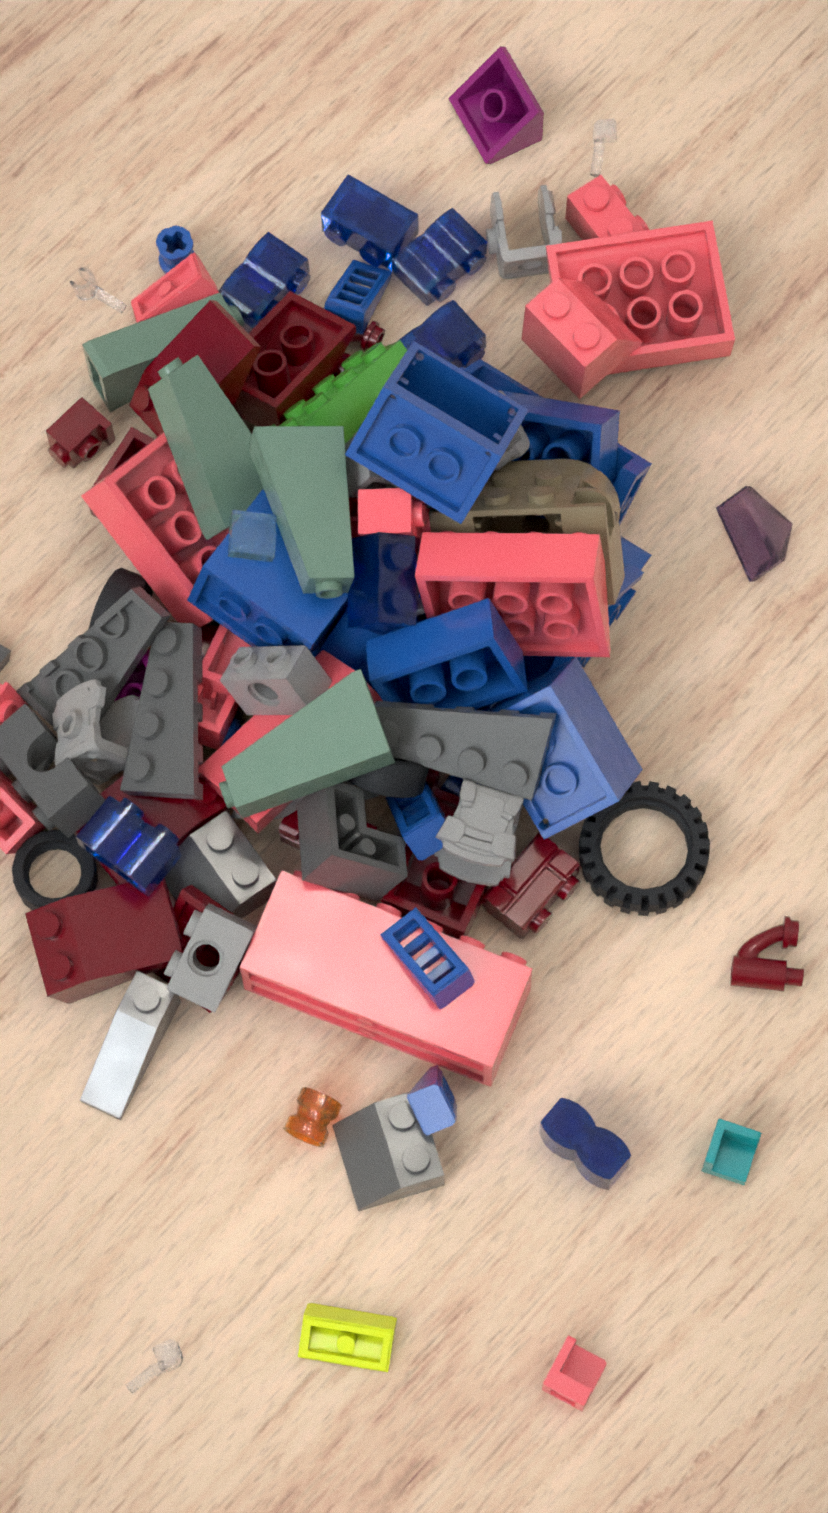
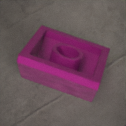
(498, 108)

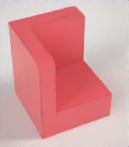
(574, 1374)

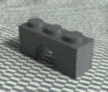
(62, 794)

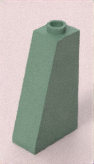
(120, 357)
(206, 443)
(309, 494)
(310, 751)

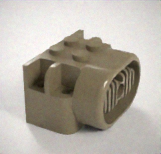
(564, 491)

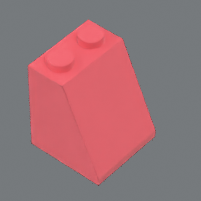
(576, 334)

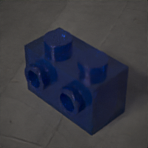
(368, 222)
(383, 582)

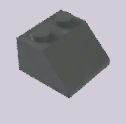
(223, 867)
(387, 1153)

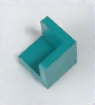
(731, 1151)

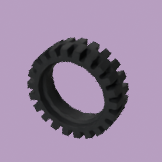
(656, 898)

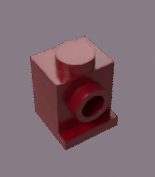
(78, 434)

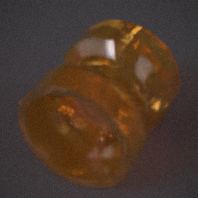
(312, 1117)

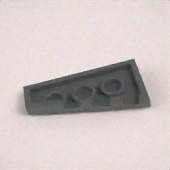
(102, 653)
(165, 732)
(483, 746)

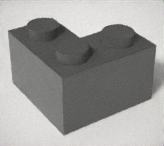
(342, 850)

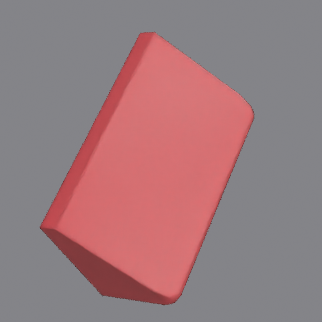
(178, 287)

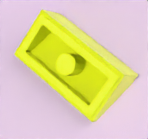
(347, 1337)

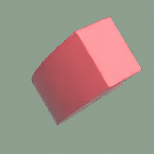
(217, 702)

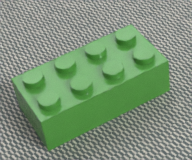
(349, 395)

